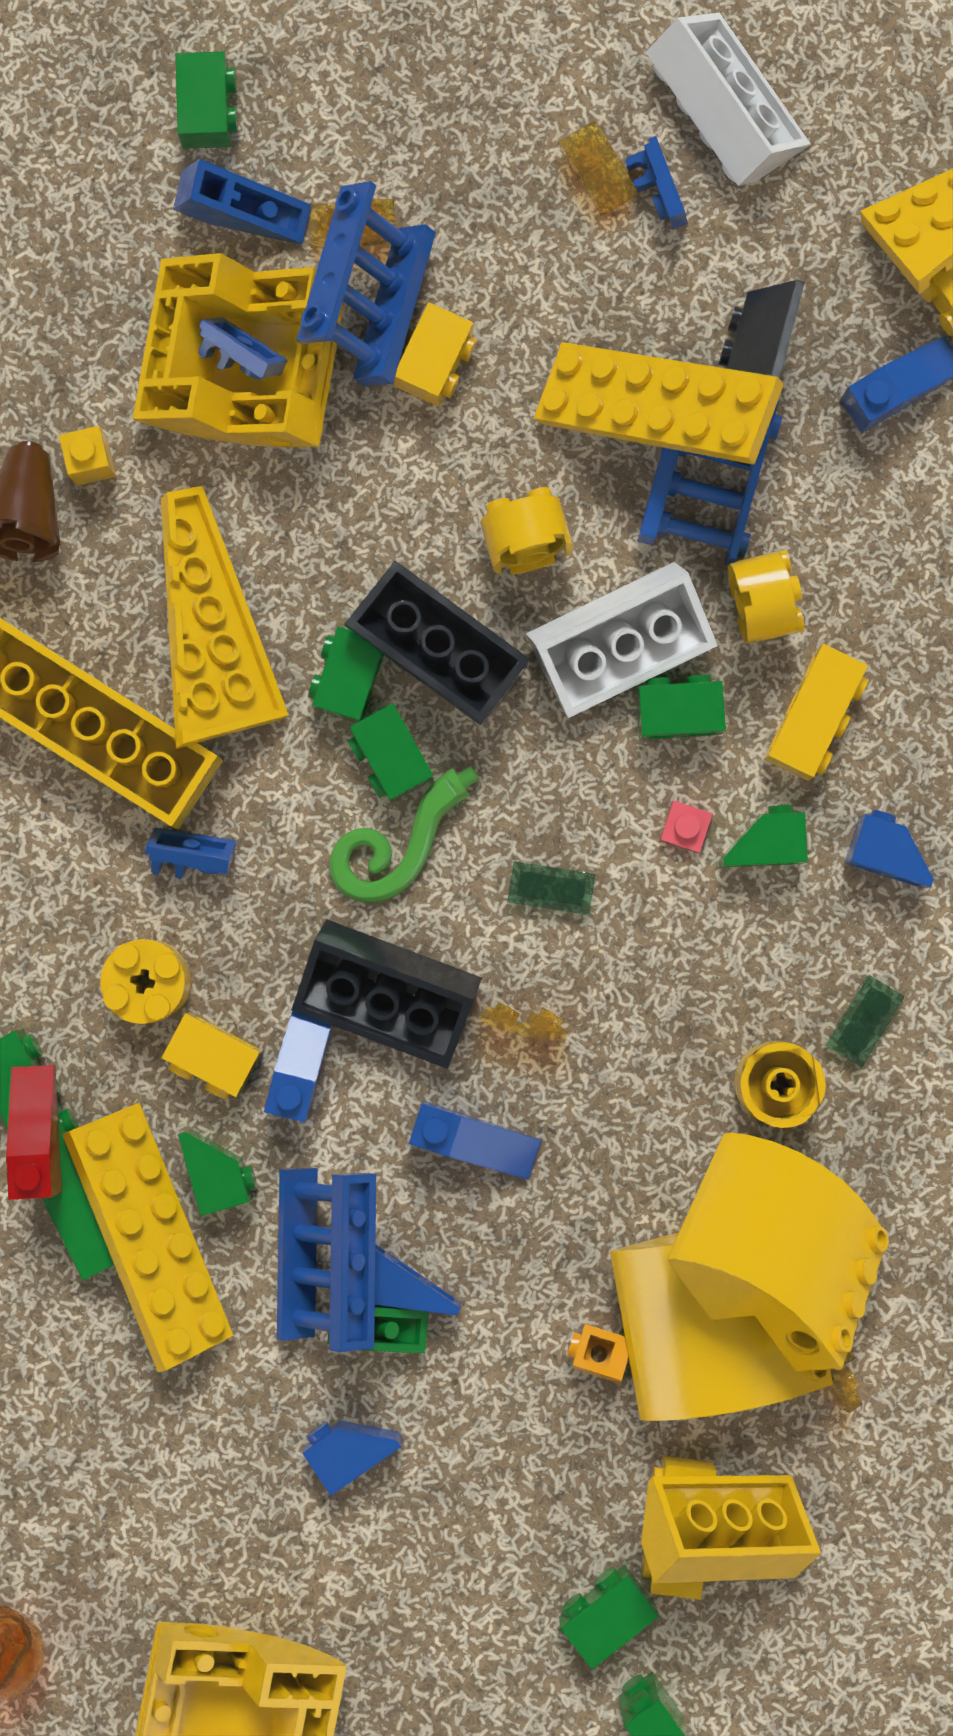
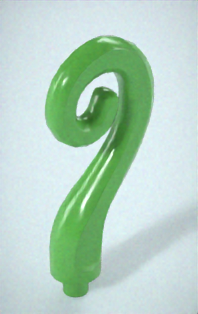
(435, 803)

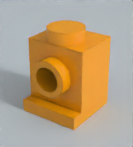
(615, 1345)

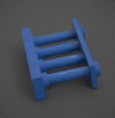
(396, 295)
(670, 482)
(352, 1258)

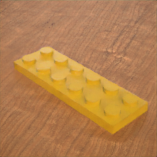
(659, 402)
(148, 1236)

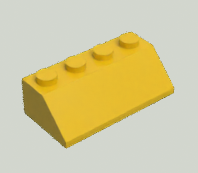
(725, 1529)

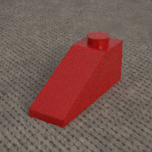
(33, 1134)

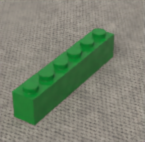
(71, 1207)

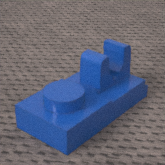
(657, 174)
(237, 345)
(189, 850)

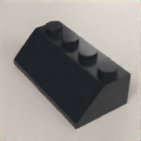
(762, 330)
(438, 643)
(386, 993)

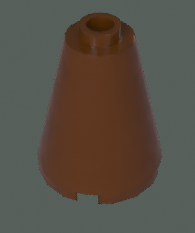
(28, 504)

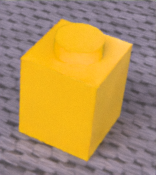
(87, 455)

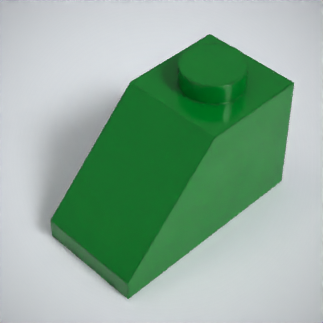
(770, 840)
(216, 1174)
(399, 1330)

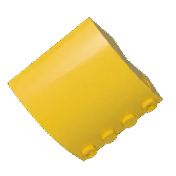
(198, 399)
(781, 1245)
(683, 1358)
(237, 1684)

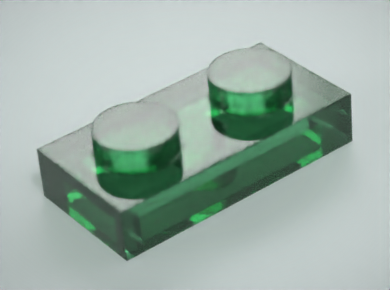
(551, 888)
(864, 1021)

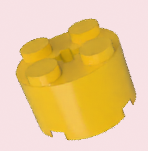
(526, 531)
(766, 597)
(124, 993)
(797, 1099)

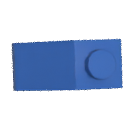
(887, 850)
(347, 1451)

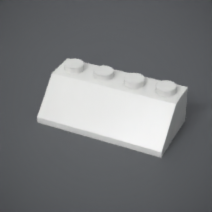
(726, 97)
(622, 639)

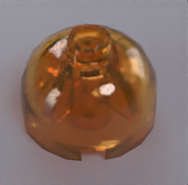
(20, 1652)

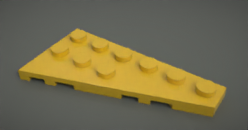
(916, 228)
(215, 650)

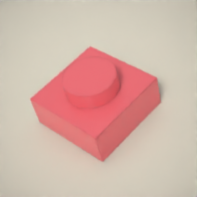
(686, 826)

